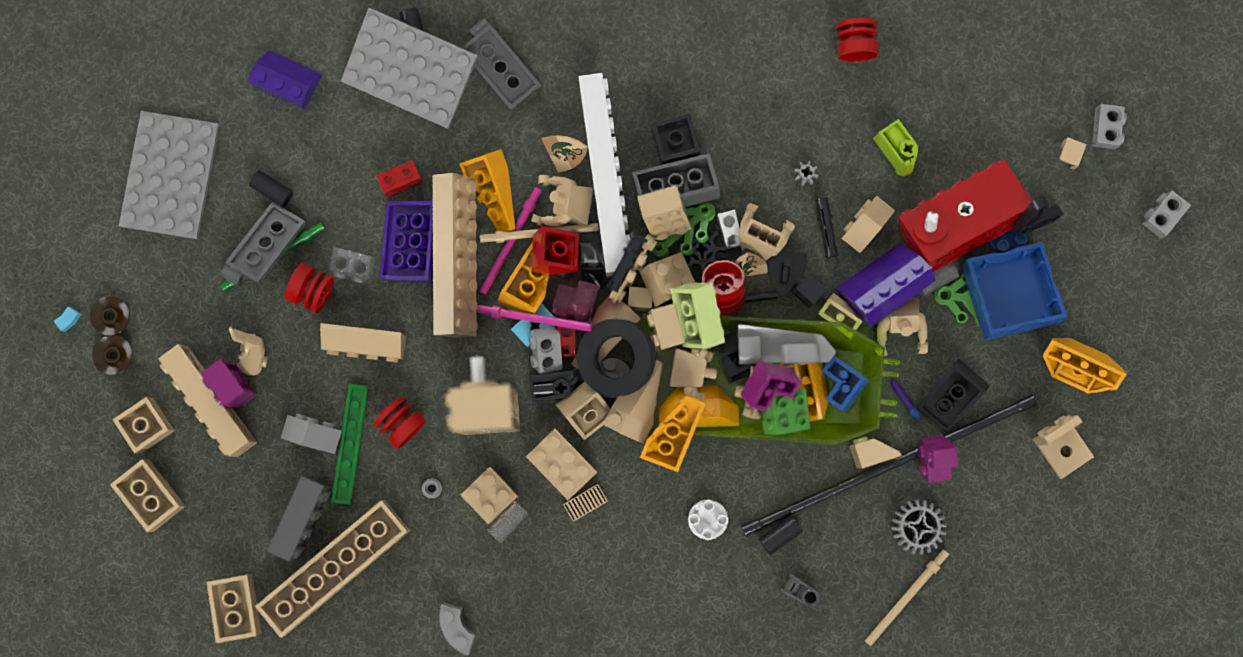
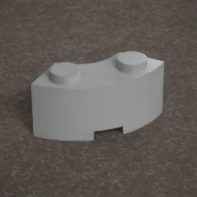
(454, 628)

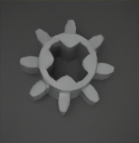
(801, 175)

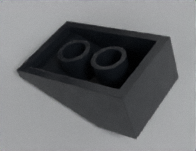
(953, 396)

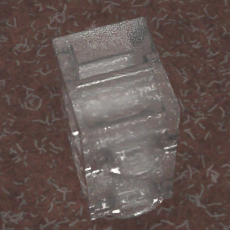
(353, 261)

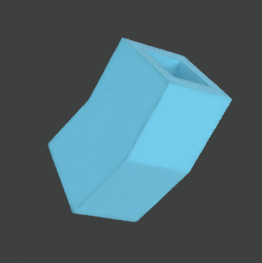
(67, 319)

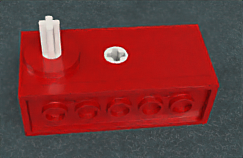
(964, 215)

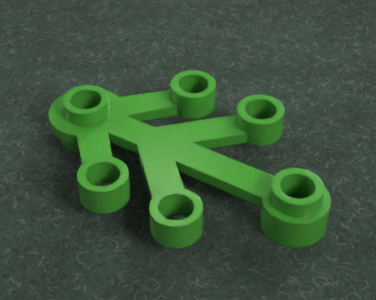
(703, 218)
(952, 296)

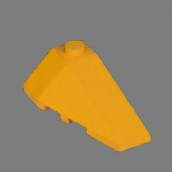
(672, 437)

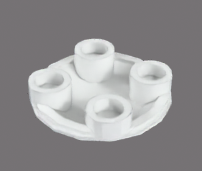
(708, 519)

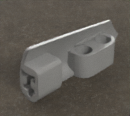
(781, 346)

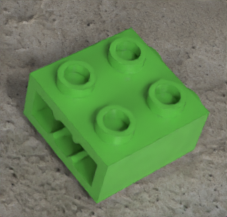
(787, 414)

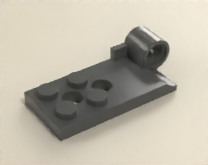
(493, 49)
(253, 260)

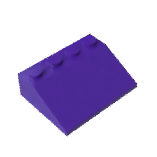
(408, 242)
(887, 283)

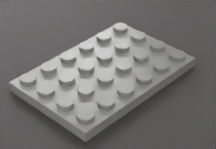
(409, 68)
(169, 175)

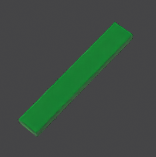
(350, 444)

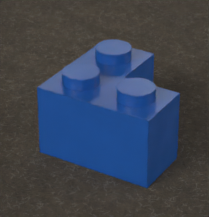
(848, 386)

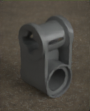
(799, 591)

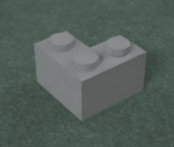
(309, 433)

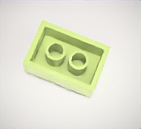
(698, 315)

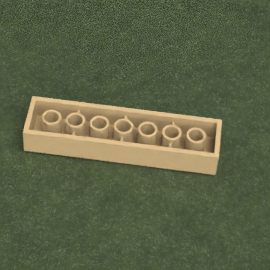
(454, 255)
(332, 568)

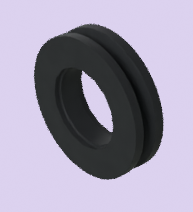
(589, 351)

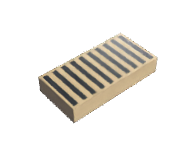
(585, 502)

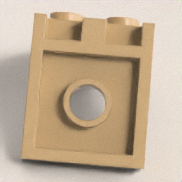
(1063, 433)

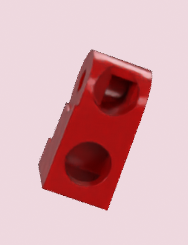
(567, 341)

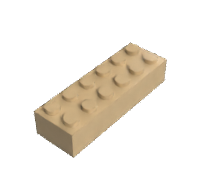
(221, 421)

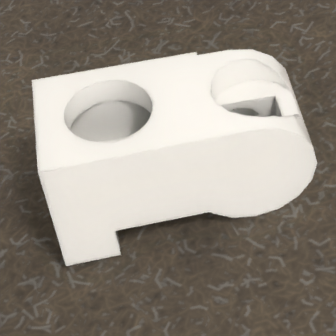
(729, 228)

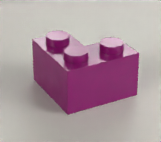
(767, 382)
(937, 458)

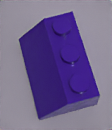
(284, 79)

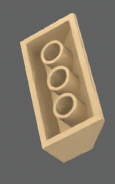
(362, 342)

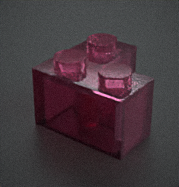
(576, 302)

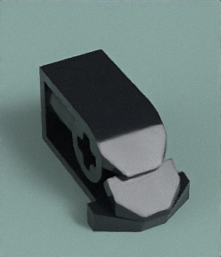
(544, 385)

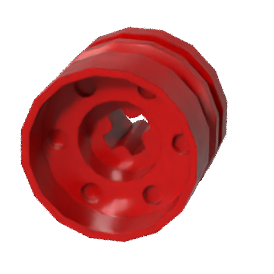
(857, 39)
(728, 285)
(308, 288)
(399, 422)

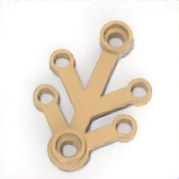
(630, 278)

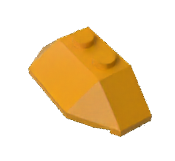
(1082, 366)
(816, 387)
(718, 410)

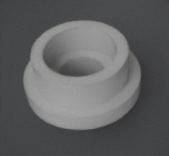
(427, 483)

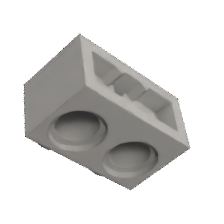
(1103, 125)
(1168, 216)
(550, 348)

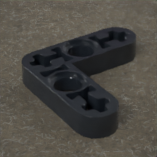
(1036, 216)

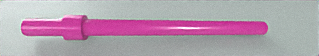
(528, 206)
(498, 312)

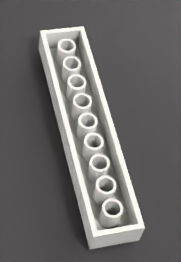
(604, 169)

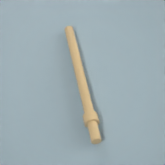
(500, 236)
(932, 567)

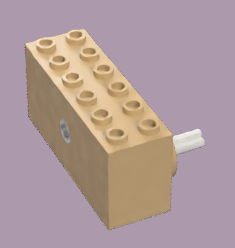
(482, 405)

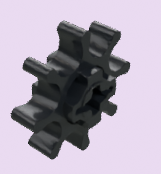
(709, 253)

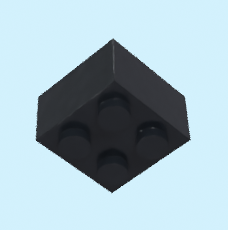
(675, 139)

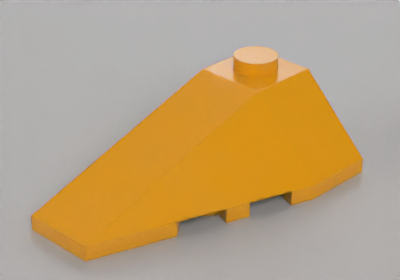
(493, 187)
(524, 288)

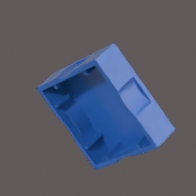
(1013, 291)

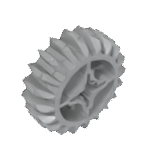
(936, 530)

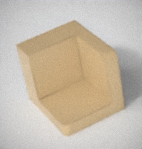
(1072, 152)
(639, 299)

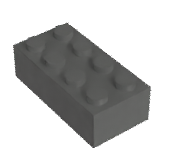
(693, 177)
(299, 518)

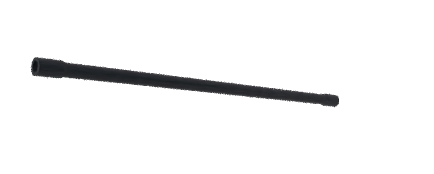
(759, 523)

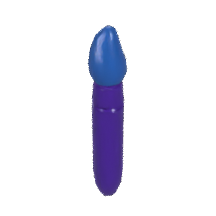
(905, 400)

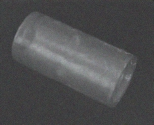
(942, 276)
(507, 521)

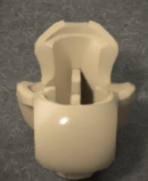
(252, 353)

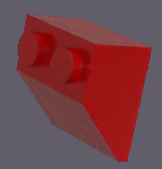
(555, 251)

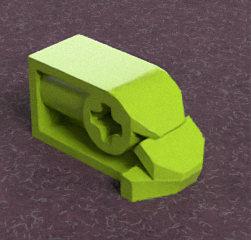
(893, 142)

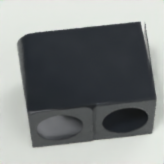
(592, 253)

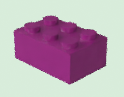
(228, 384)

